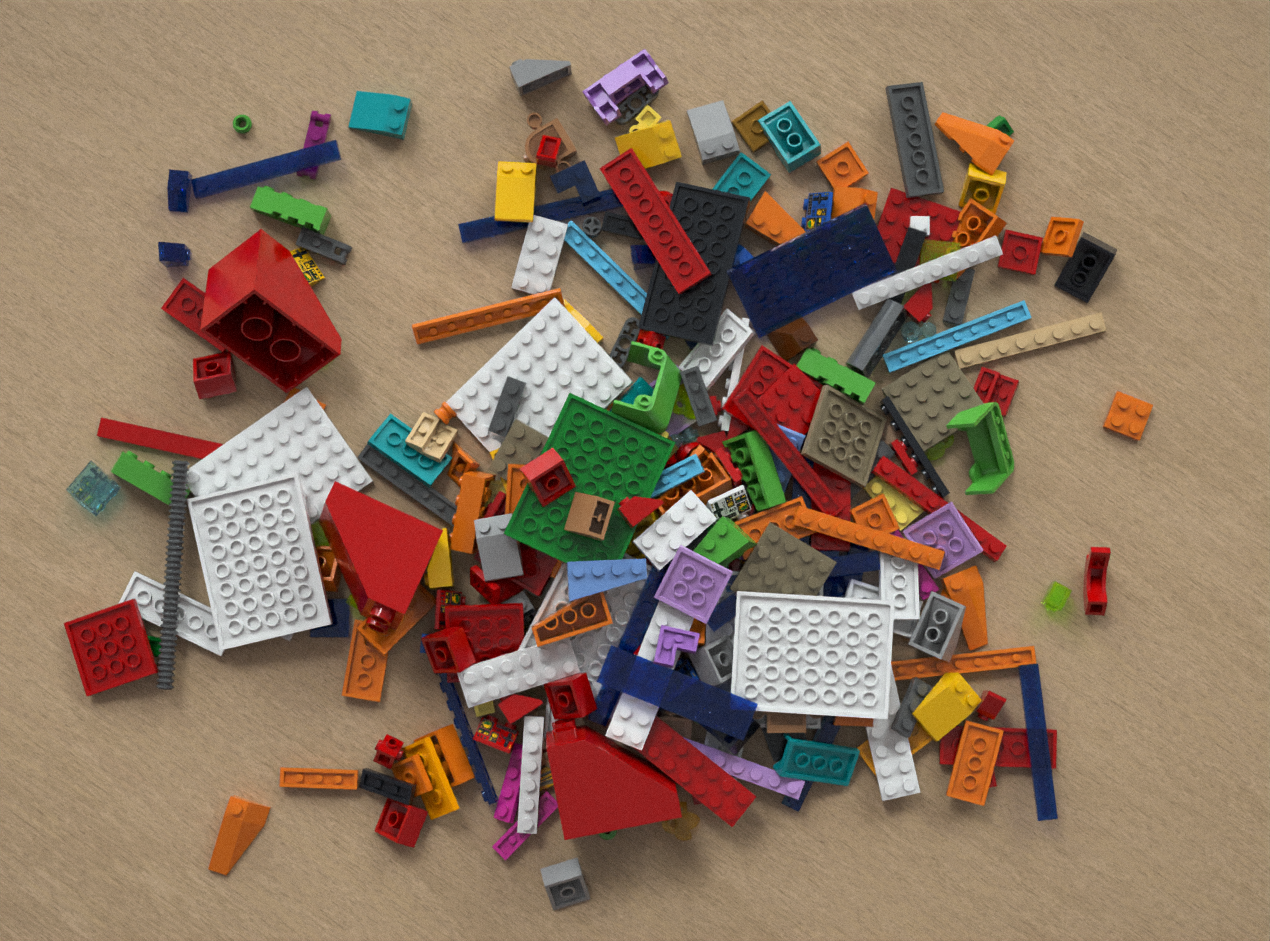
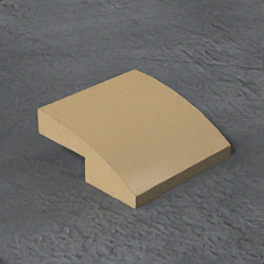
(431, 437)

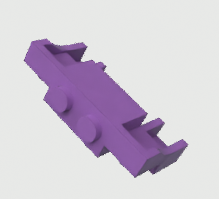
(623, 82)

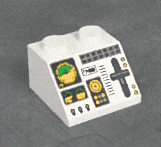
(731, 504)

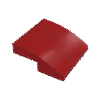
(997, 388)

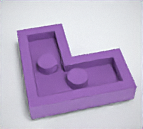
(674, 639)

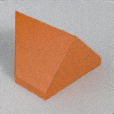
(460, 463)

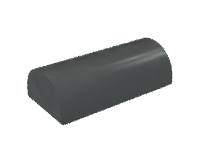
(877, 338)

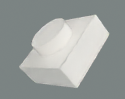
(921, 223)

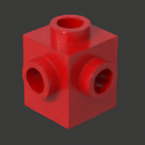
(651, 339)
(388, 747)

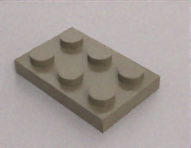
(518, 447)

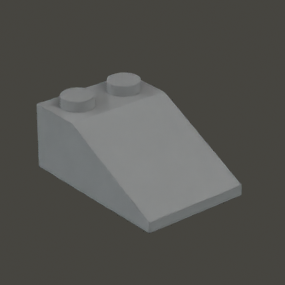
(534, 74)
(713, 132)
(498, 552)
(938, 627)

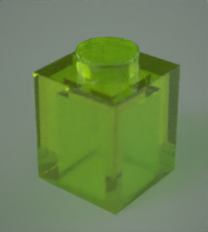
(1056, 596)

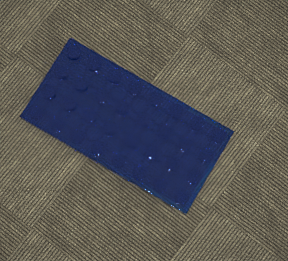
(812, 270)

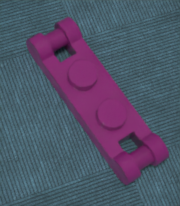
(315, 136)

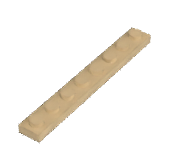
(1030, 340)

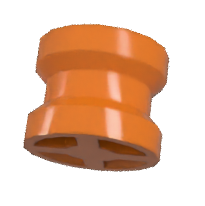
(445, 413)

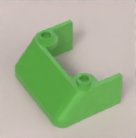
(655, 410)
(988, 445)

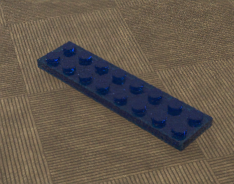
(677, 693)

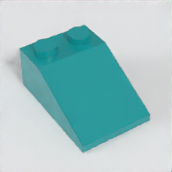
(381, 114)
(790, 136)

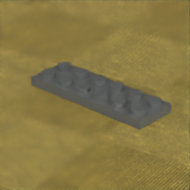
(914, 140)

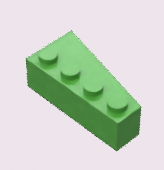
(290, 210)
(830, 373)
(757, 469)
(144, 476)
(724, 542)

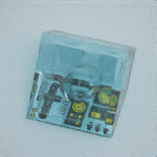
(93, 488)

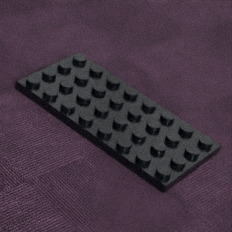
(714, 227)

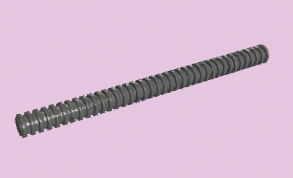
(172, 575)

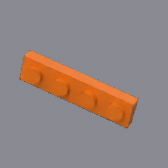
(319, 778)

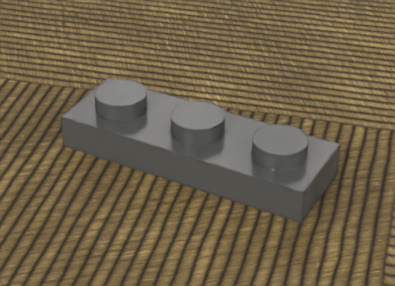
(958, 298)
(698, 396)
(507, 406)
(915, 694)

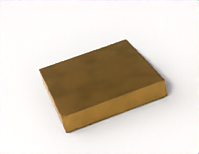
(749, 127)

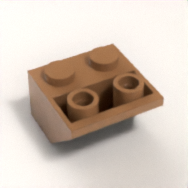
(589, 516)

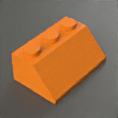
(849, 198)
(451, 754)

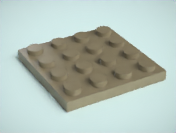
(931, 398)
(844, 436)
(783, 566)

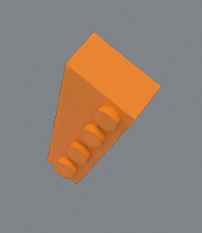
(470, 507)

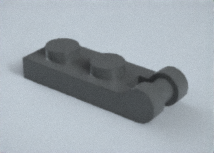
(323, 245)

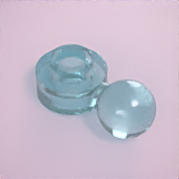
(926, 330)
(687, 436)

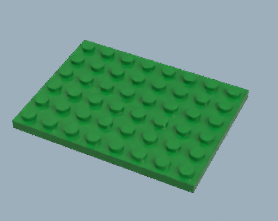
(605, 460)

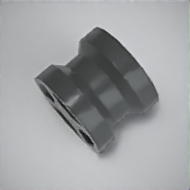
(591, 223)

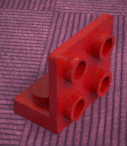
(493, 591)

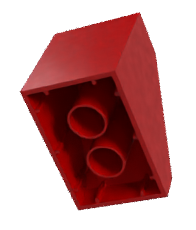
(268, 313)
(377, 552)
(604, 784)

